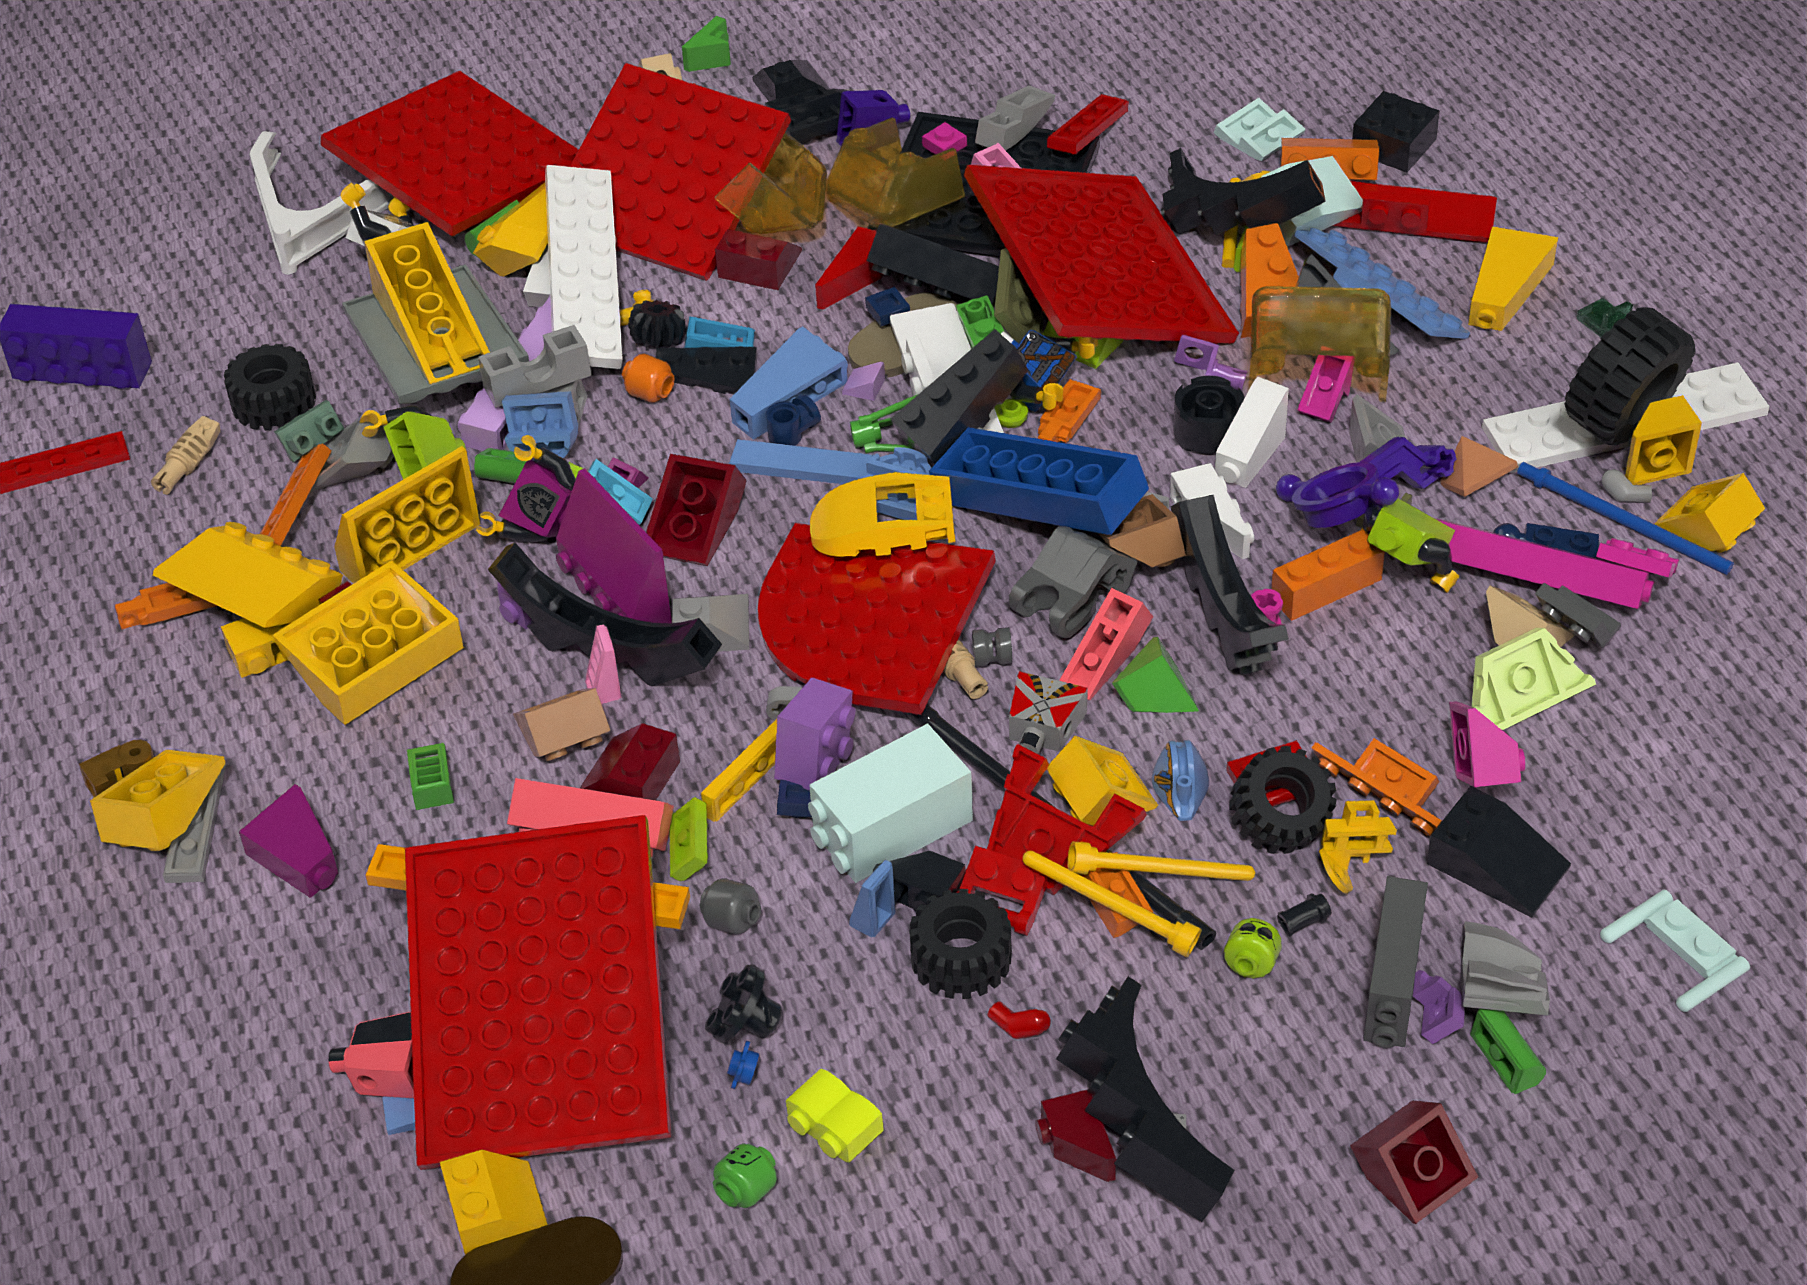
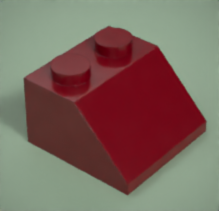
(755, 259)
(636, 763)
(1415, 1159)

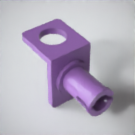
(1208, 361)

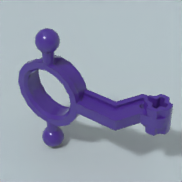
(1351, 488)

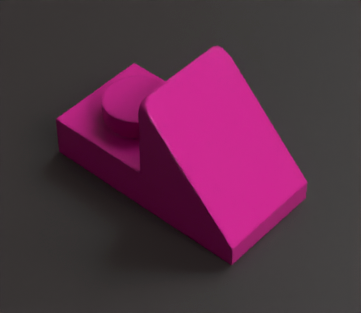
(1326, 385)

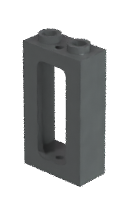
(1395, 962)

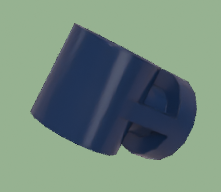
(789, 420)

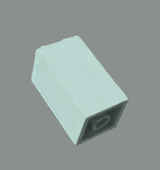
(890, 802)

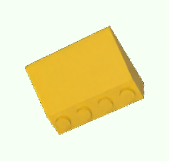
(409, 518)
(249, 575)
(369, 641)

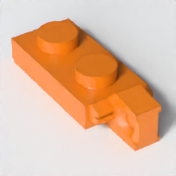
(1070, 413)
(158, 604)

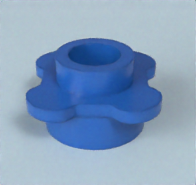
(743, 1065)

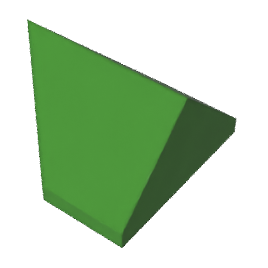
(1154, 682)

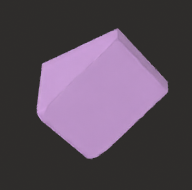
(865, 381)

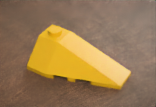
(517, 236)

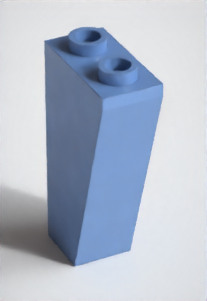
(796, 368)

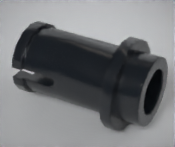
(1305, 914)

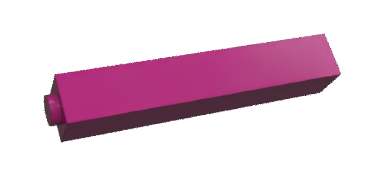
(1549, 566)

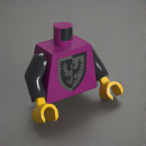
(537, 498)

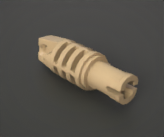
(186, 453)
(962, 668)

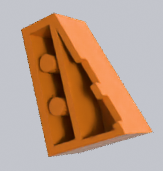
(1263, 264)

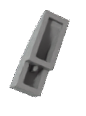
(1013, 117)

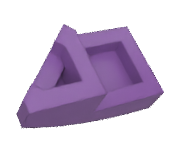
(1442, 1006)

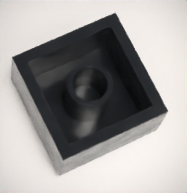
(1400, 127)

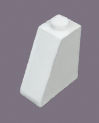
(1253, 433)

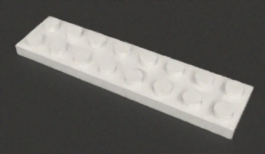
(584, 259)
(1550, 436)

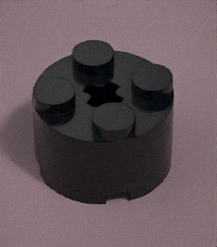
(1205, 412)

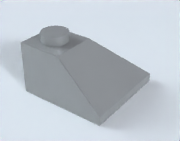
(354, 455)
(723, 614)

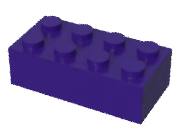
(74, 346)

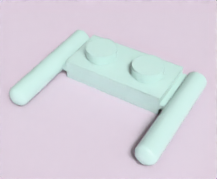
(1689, 939)

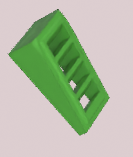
(432, 793)

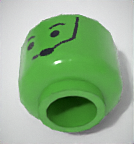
(744, 1175)

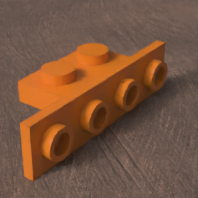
(1390, 777)

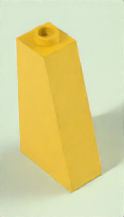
(1509, 274)

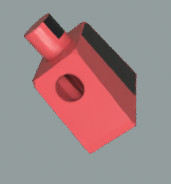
(378, 1057)

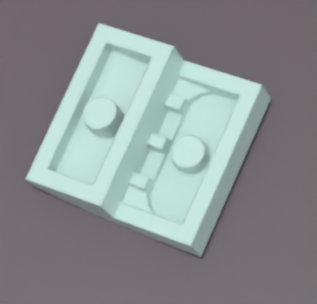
(1258, 129)

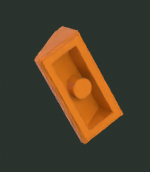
(1122, 884)

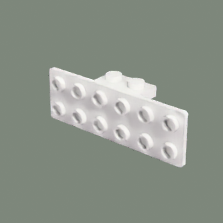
(930, 345)

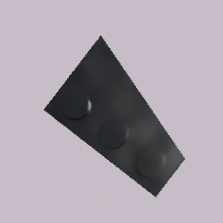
(711, 367)

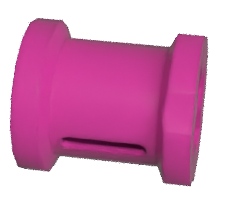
(1269, 603)

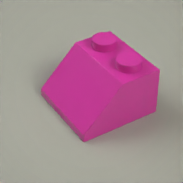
(1482, 750)

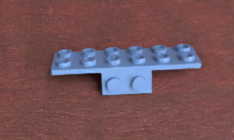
(1358, 271)

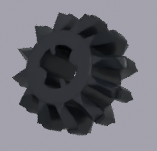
(656, 323)

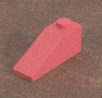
(1107, 641)

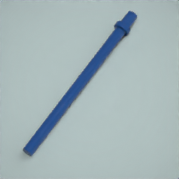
(1543, 478)

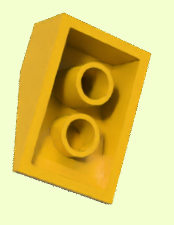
(156, 799)

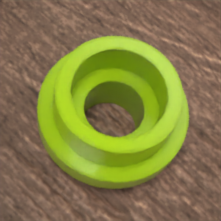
(1011, 413)

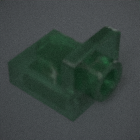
(1602, 315)

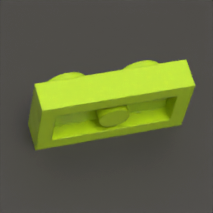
(688, 839)

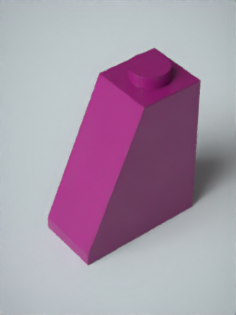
(291, 843)

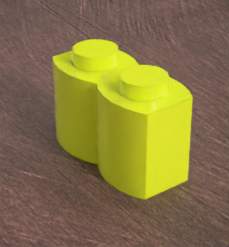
(834, 1116)

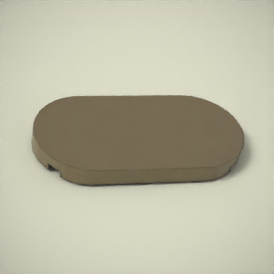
(879, 343)

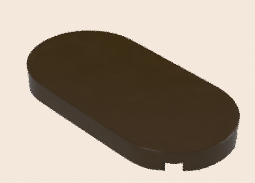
(559, 1253)

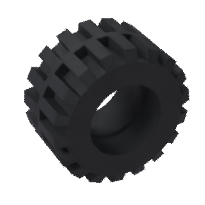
(269, 386)
(1299, 777)
(960, 968)

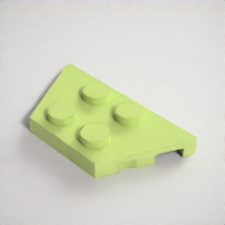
(1525, 678)

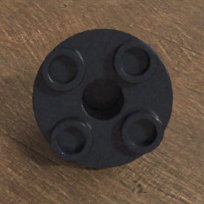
(744, 1007)

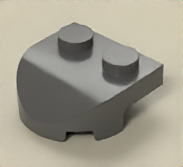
(1582, 617)

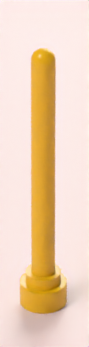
(1085, 858)
(1181, 936)

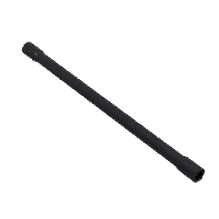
(997, 774)

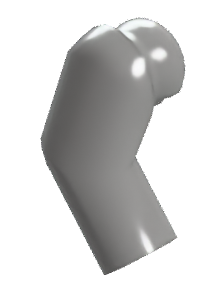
(1623, 490)

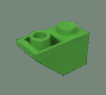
(978, 319)

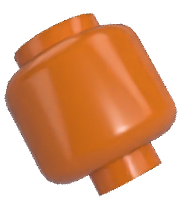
(648, 378)

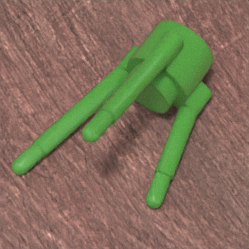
(867, 429)

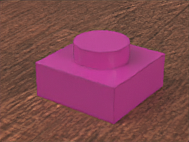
(944, 138)

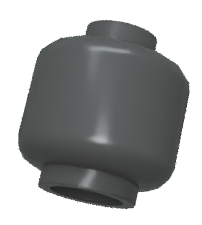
(730, 906)

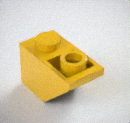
(252, 646)

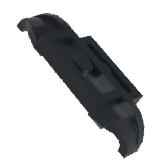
(811, 112)

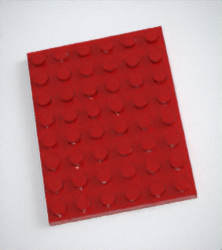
(1099, 255)
(535, 992)

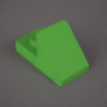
(708, 47)

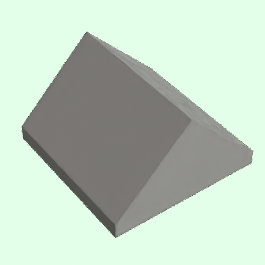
(1370, 428)

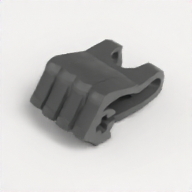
(1070, 578)

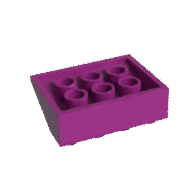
(611, 555)

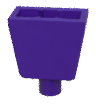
(866, 109)

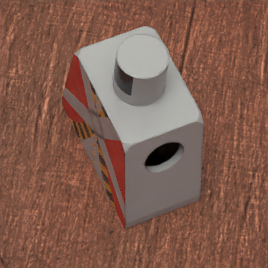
(1045, 712)

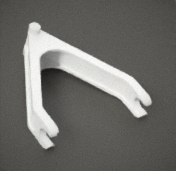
(304, 233)

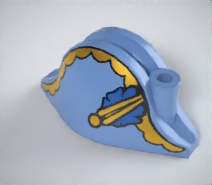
(1181, 779)

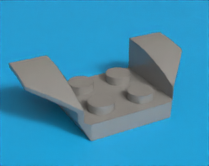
(1501, 972)

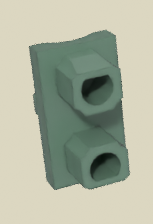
(309, 430)

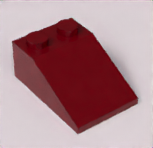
(695, 508)

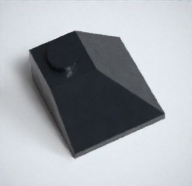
(787, 78)

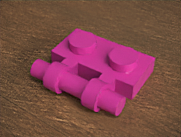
(1647, 560)

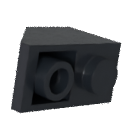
(923, 876)

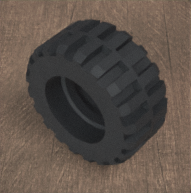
(1626, 371)

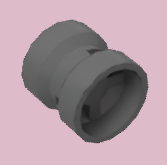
(983, 646)

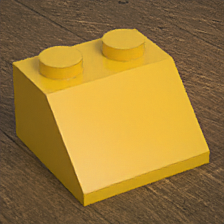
(1663, 442)
(1714, 513)
(1091, 775)
(491, 1197)

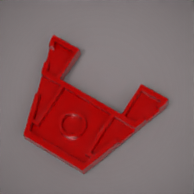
(1033, 825)

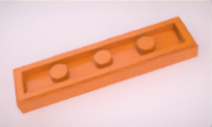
(295, 493)

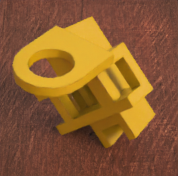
(1338, 848)

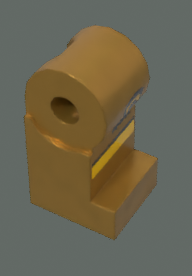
(114, 764)

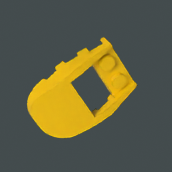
(848, 519)

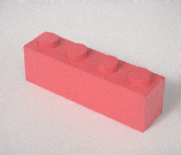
(551, 805)

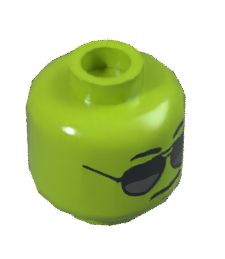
(1252, 948)

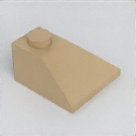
(1515, 616)

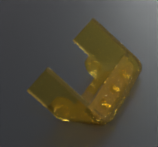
(889, 186)
(781, 198)
(1320, 323)

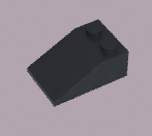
(1496, 852)

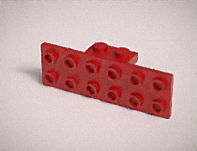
(1423, 212)

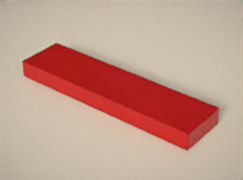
(1087, 124)
(63, 462)

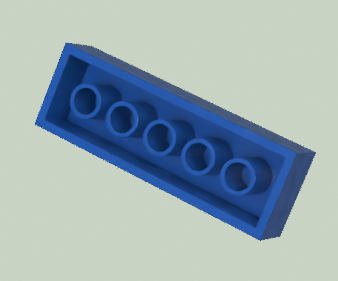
(1042, 480)

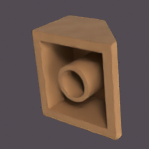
(1148, 534)
(563, 722)

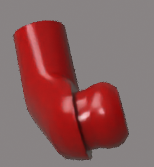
(1019, 1024)

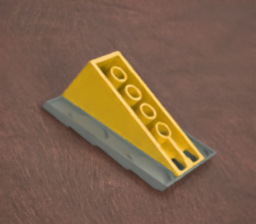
(424, 318)

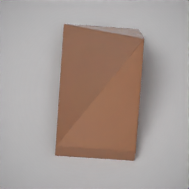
(1476, 467)

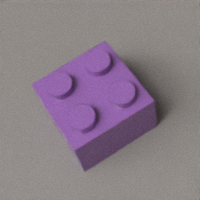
(814, 733)

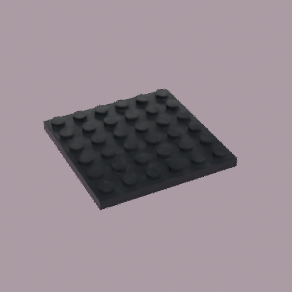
(964, 223)

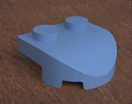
(545, 417)
(902, 461)

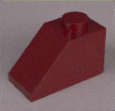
(1076, 1135)

